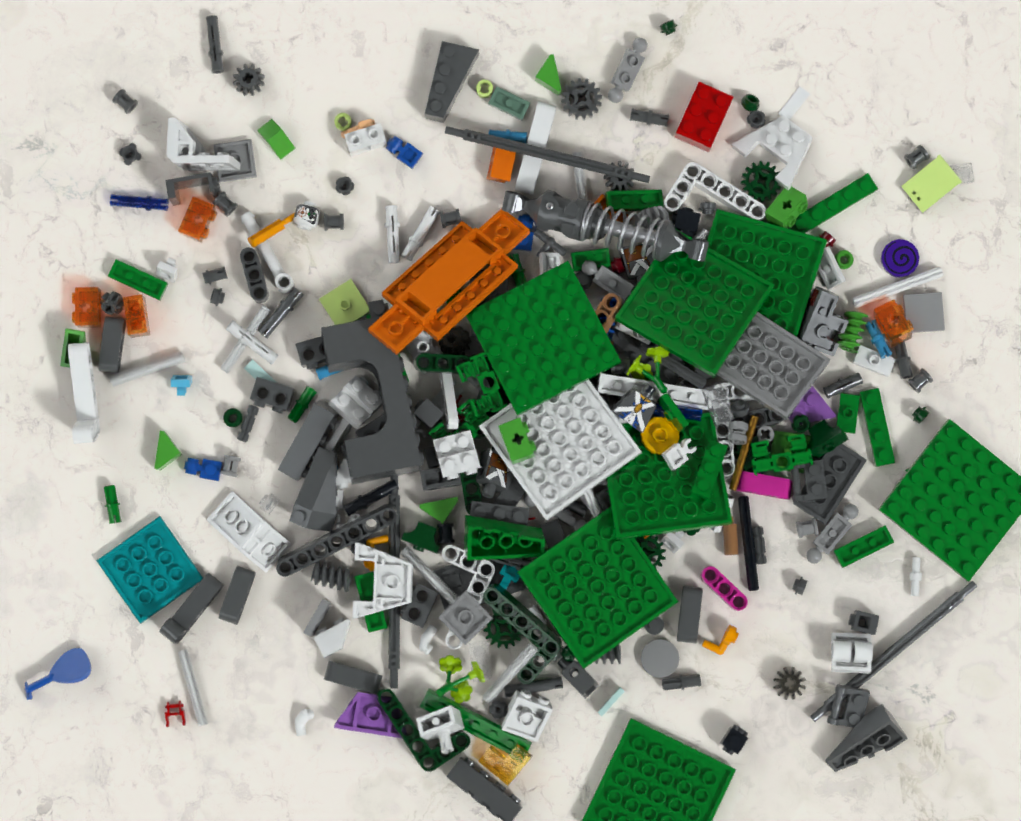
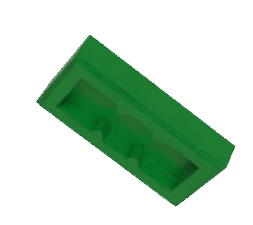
(599, 256)
(672, 412)
(848, 412)

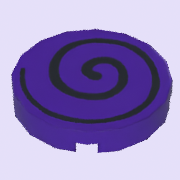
(900, 258)

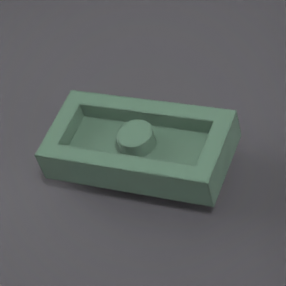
(509, 103)

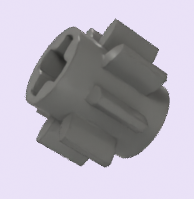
(112, 303)

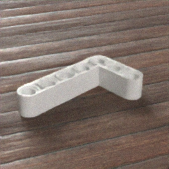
(713, 191)
(731, 397)
(87, 425)
(478, 577)

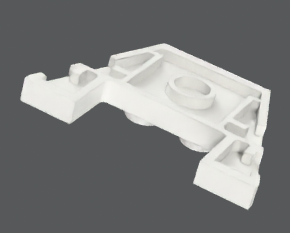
(782, 140)
(391, 581)

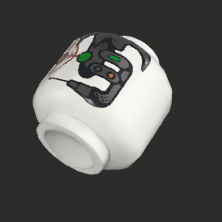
(306, 215)

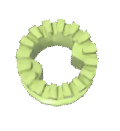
(490, 88)
(338, 125)

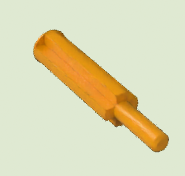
(269, 231)

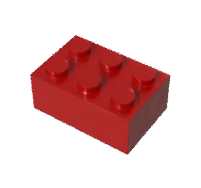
(703, 117)

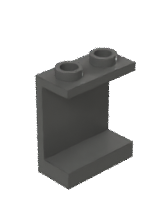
(174, 185)

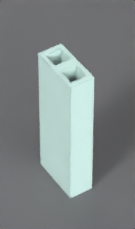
(256, 371)
(611, 701)

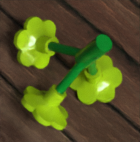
(643, 371)
(460, 688)

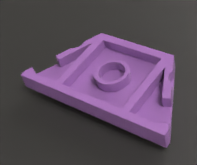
(813, 407)
(367, 716)

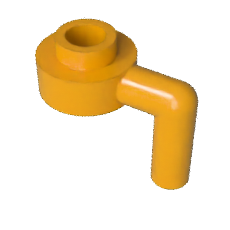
(371, 542)
(729, 637)

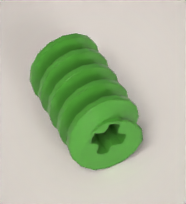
(851, 332)

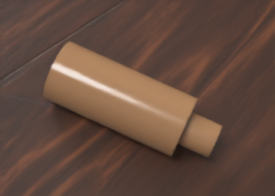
(730, 539)

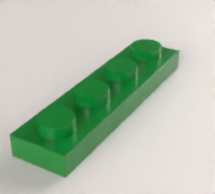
(877, 427)

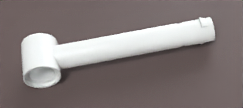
(268, 255)

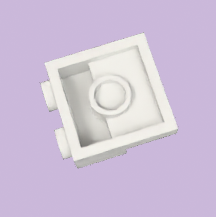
(356, 402)
(456, 455)
(527, 715)

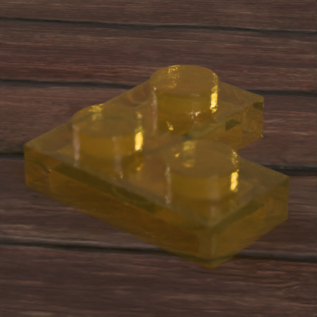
(505, 767)

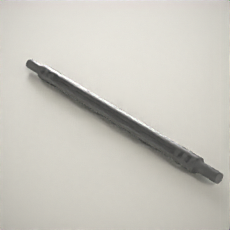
(546, 154)
(394, 613)
(900, 645)

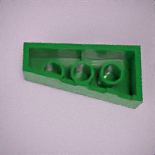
(501, 540)

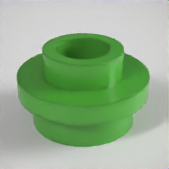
(844, 253)

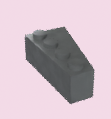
(449, 76)
(310, 437)
(484, 790)

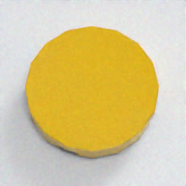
(659, 435)

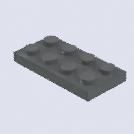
(629, 344)
(840, 471)

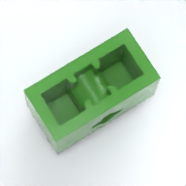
(786, 208)
(509, 433)

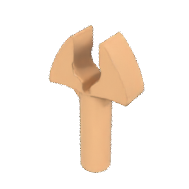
(363, 124)

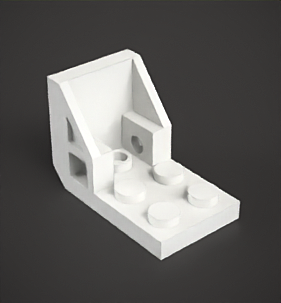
(183, 146)
(248, 532)

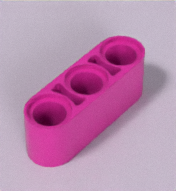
(765, 485)
(732, 593)

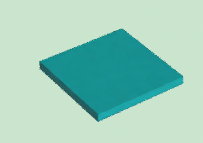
(150, 569)

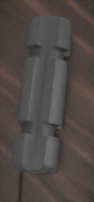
(247, 424)
(759, 545)

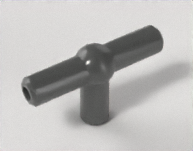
(549, 243)

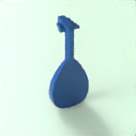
(69, 668)

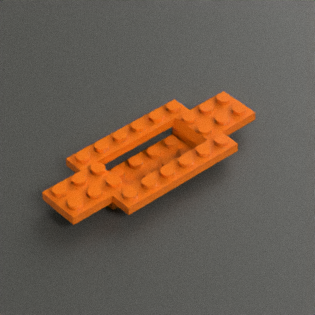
(441, 274)

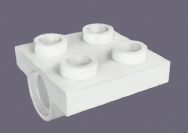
(851, 653)

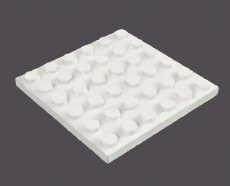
(575, 444)

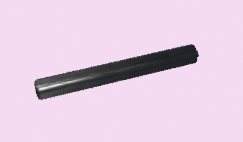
(748, 543)

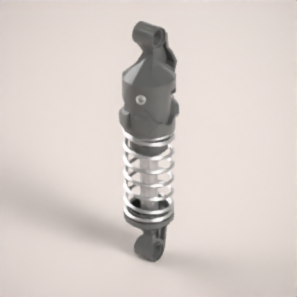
(588, 220)

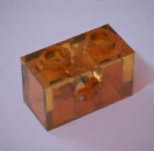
(197, 209)
(92, 316)
(136, 316)
(894, 332)

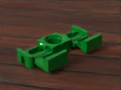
(493, 397)
(474, 422)
(765, 463)

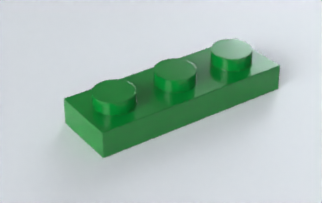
(634, 199)
(137, 280)
(709, 469)
(863, 546)
(365, 588)

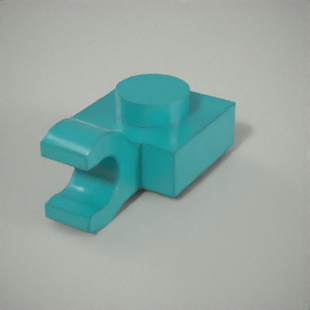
(509, 575)

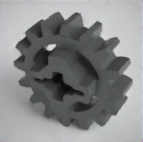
(576, 94)

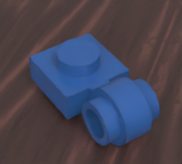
(408, 154)
(526, 244)
(209, 468)

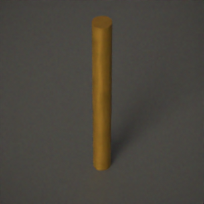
(743, 453)

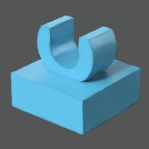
(181, 383)

